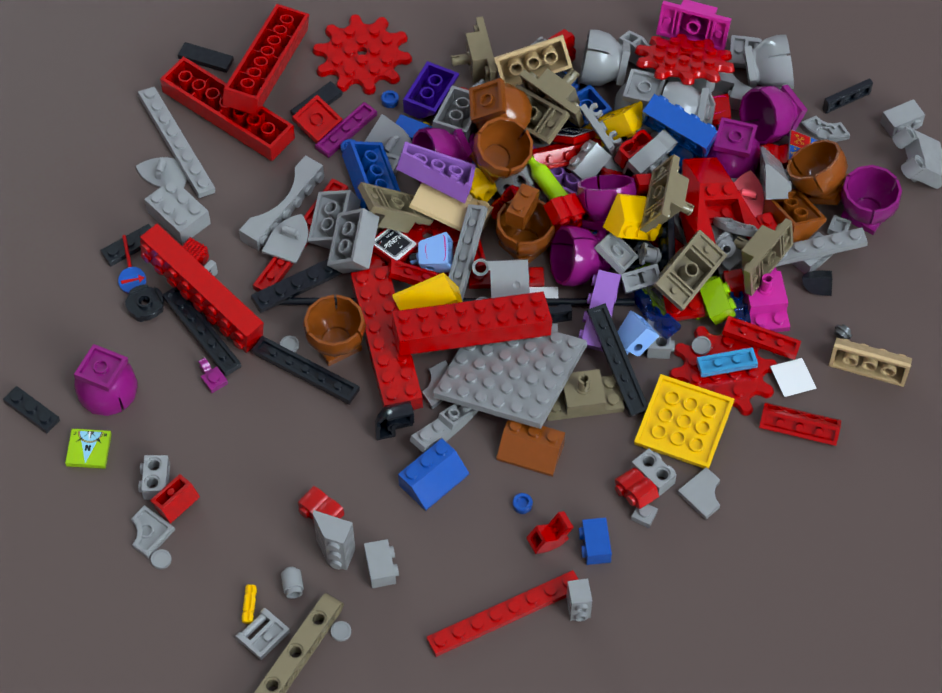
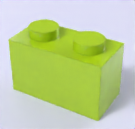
(717, 300)

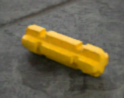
(249, 604)

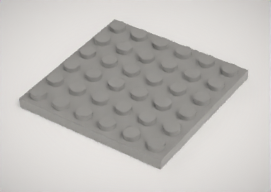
(512, 377)

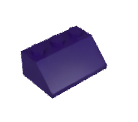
(429, 90)

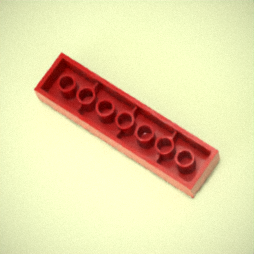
(265, 59)
(204, 95)
(201, 288)
(471, 323)
(393, 373)

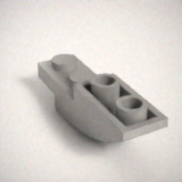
(444, 427)

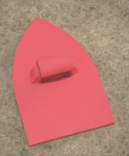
(751, 192)

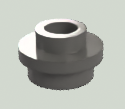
(843, 332)

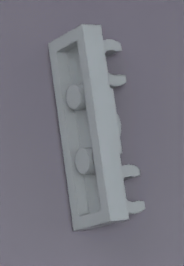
(600, 128)

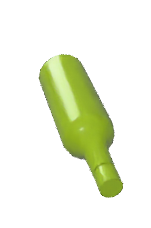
(546, 180)

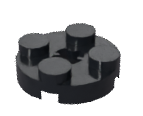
(148, 311)

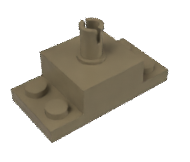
(478, 54)
(556, 91)
(545, 118)
(665, 195)
(392, 208)
(763, 252)
(689, 270)
(587, 395)

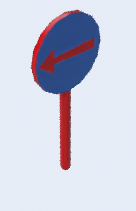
(130, 276)

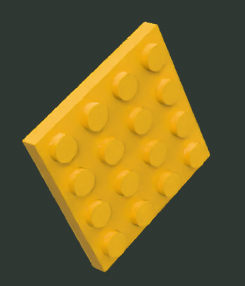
(684, 421)

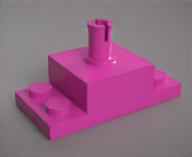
(695, 21)
(769, 303)

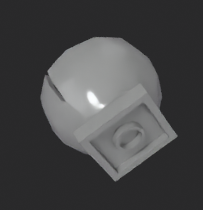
(604, 59)
(769, 63)
(639, 87)
(691, 100)

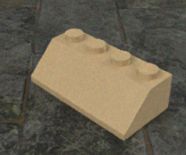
(535, 59)
(443, 207)
(870, 362)

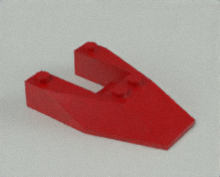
(713, 196)

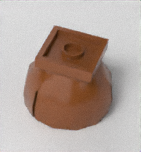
(498, 100)
(500, 150)
(819, 171)
(527, 242)
(332, 330)

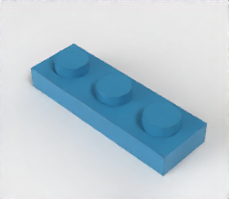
(727, 362)

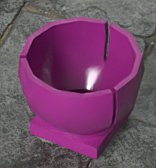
(774, 109)
(444, 142)
(736, 147)
(870, 197)
(599, 202)
(577, 262)
(103, 380)

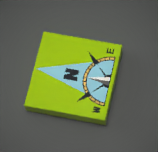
(88, 448)

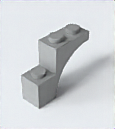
(734, 88)

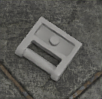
(737, 49)
(266, 638)

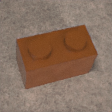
(522, 206)

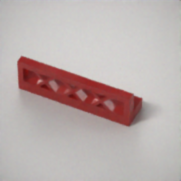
(558, 154)
(800, 424)

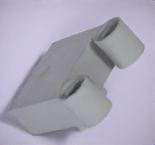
(651, 155)
(923, 156)
(506, 276)

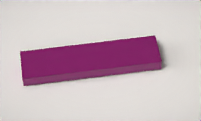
(346, 129)

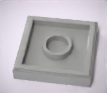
(616, 252)

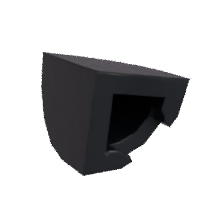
(818, 282)

